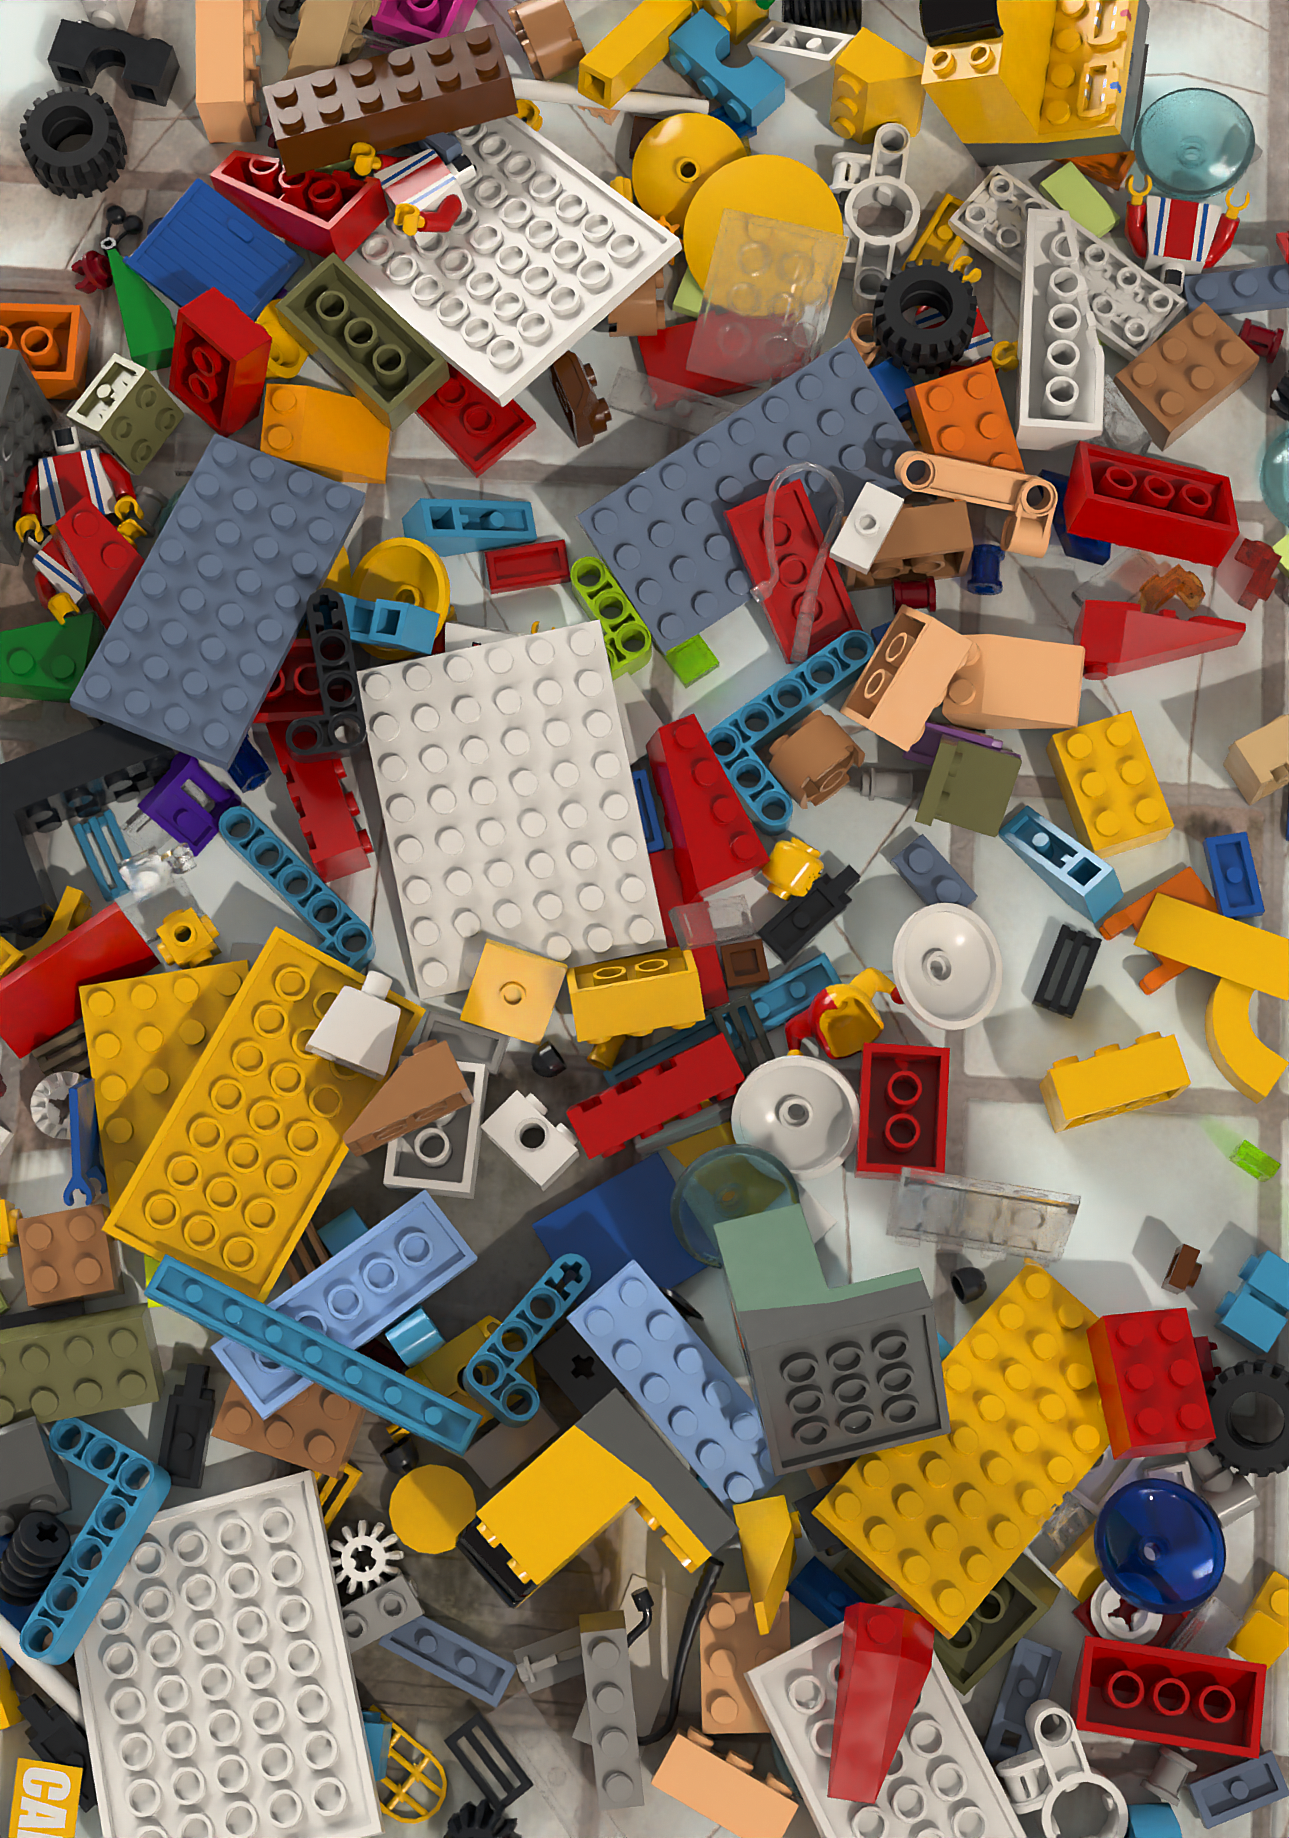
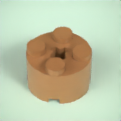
(547, 37)
(640, 312)
(814, 759)

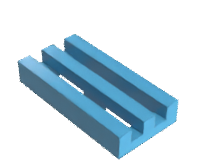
(95, 825)

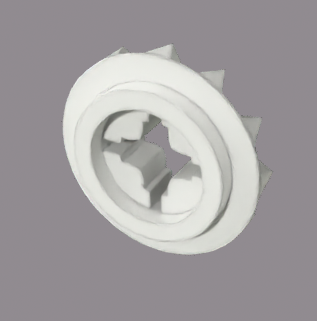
(44, 1112)
(1143, 1624)

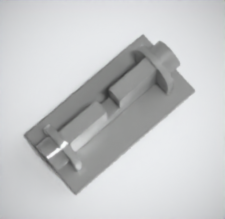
(381, 1611)
(550, 1660)

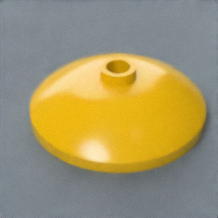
(664, 152)
(406, 573)

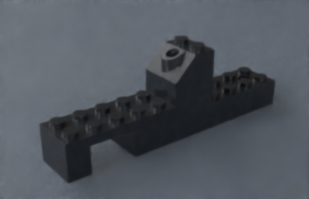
(54, 786)

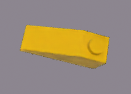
(767, 1552)

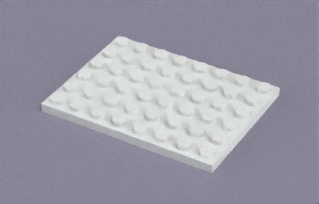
(522, 266)
(510, 805)
(227, 1678)

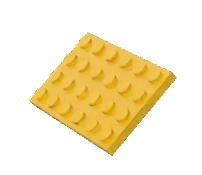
(143, 1048)

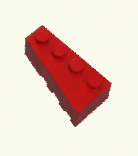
(308, 208)
(97, 557)
(323, 808)
(702, 812)
(656, 1095)

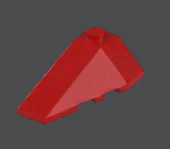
(1126, 640)
(879, 1682)

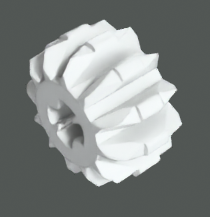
(379, 1552)

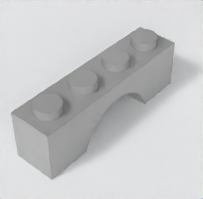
(611, 1710)

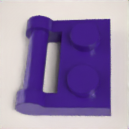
(179, 812)

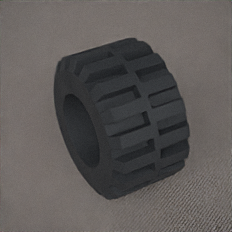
(68, 115)
(928, 287)
(1229, 1444)

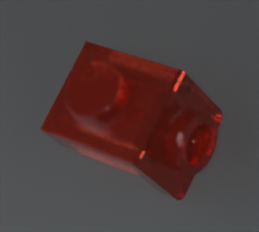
(1264, 562)

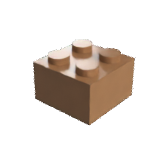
(69, 1257)

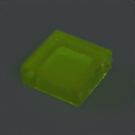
(691, 660)
(1254, 1161)

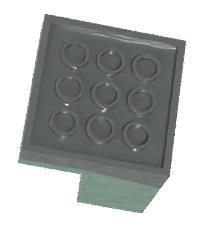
(826, 1365)

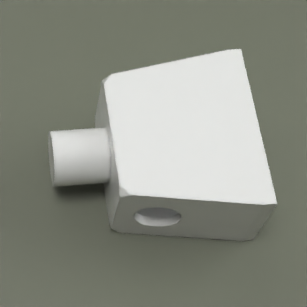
(359, 1028)

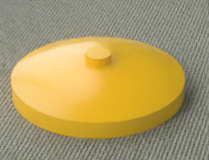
(758, 186)

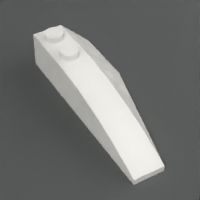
(1058, 344)

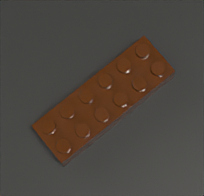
(390, 99)

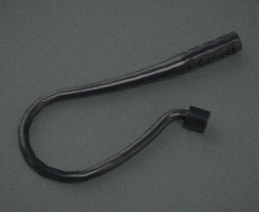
(694, 1616)

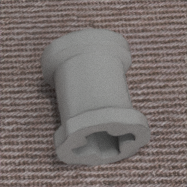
(151, 504)
(1168, 1775)

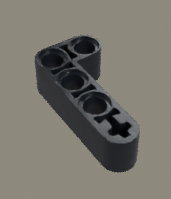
(330, 674)

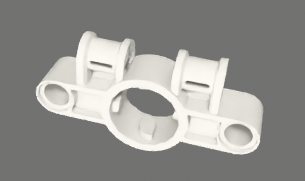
(872, 180)
(1055, 1766)

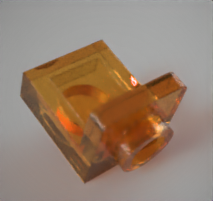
(1178, 582)

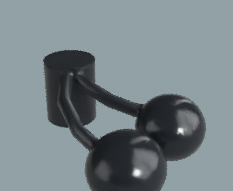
(116, 215)

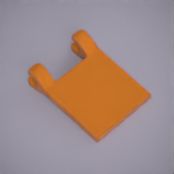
(1184, 887)

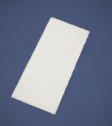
(650, 1655)

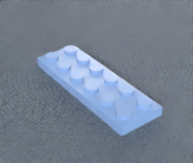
(356, 1295)
(678, 1384)

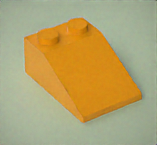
(325, 433)

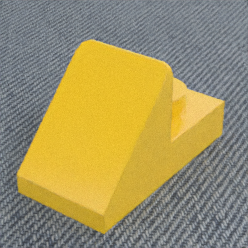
(1265, 1623)

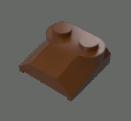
(577, 398)

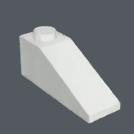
(798, 50)

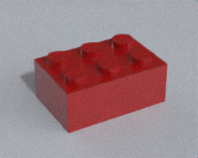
(219, 362)
(901, 1109)
(1150, 1383)

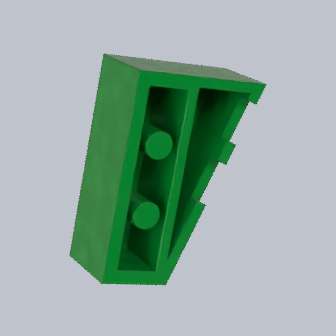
(48, 658)

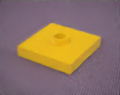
(513, 992)

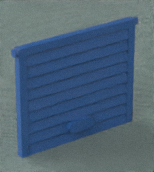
(214, 245)
(619, 1224)

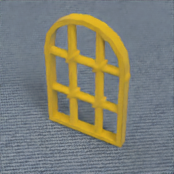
(416, 1774)

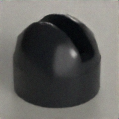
(547, 1061)
(968, 1284)
(399, 1455)

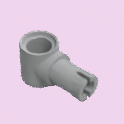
(1224, 1492)

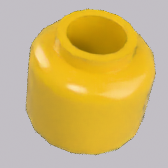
(792, 868)

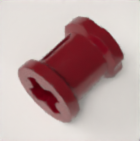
(1261, 340)
(914, 594)

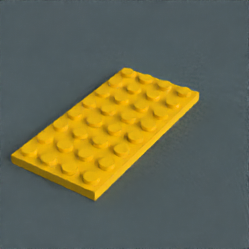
(254, 1127)
(1025, 1429)

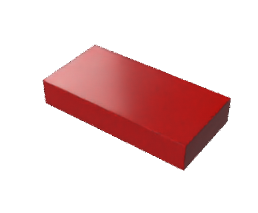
(527, 566)

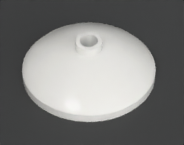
(963, 962)
(806, 1142)

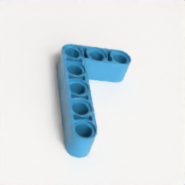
(779, 720)
(306, 904)
(96, 1536)

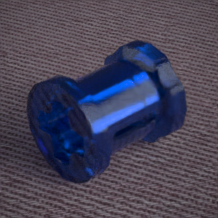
(986, 570)

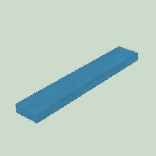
(774, 1003)

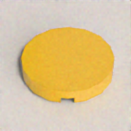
(431, 1508)

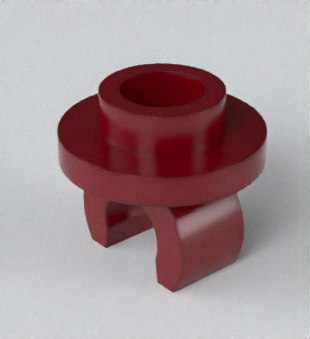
(96, 271)

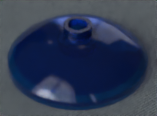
(1180, 1533)

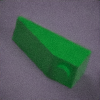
(145, 317)

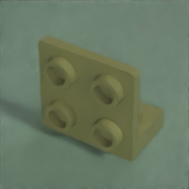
(127, 412)
(968, 786)

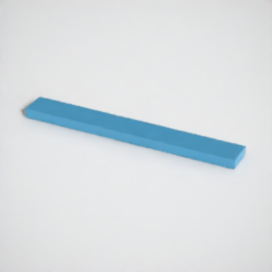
(313, 1356)

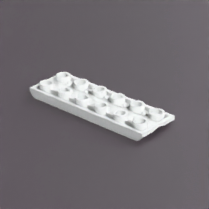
(1125, 300)

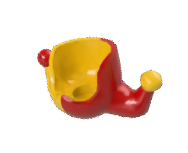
(842, 1016)

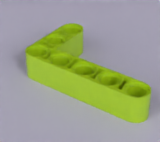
(615, 631)

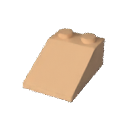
(1016, 685)

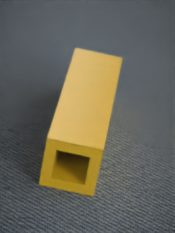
(631, 50)

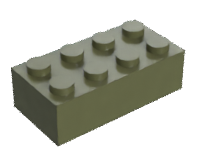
(362, 341)
(79, 1365)

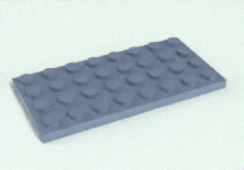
(667, 524)
(218, 602)

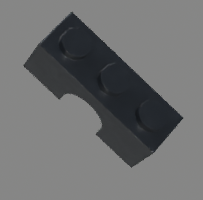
(85, 50)

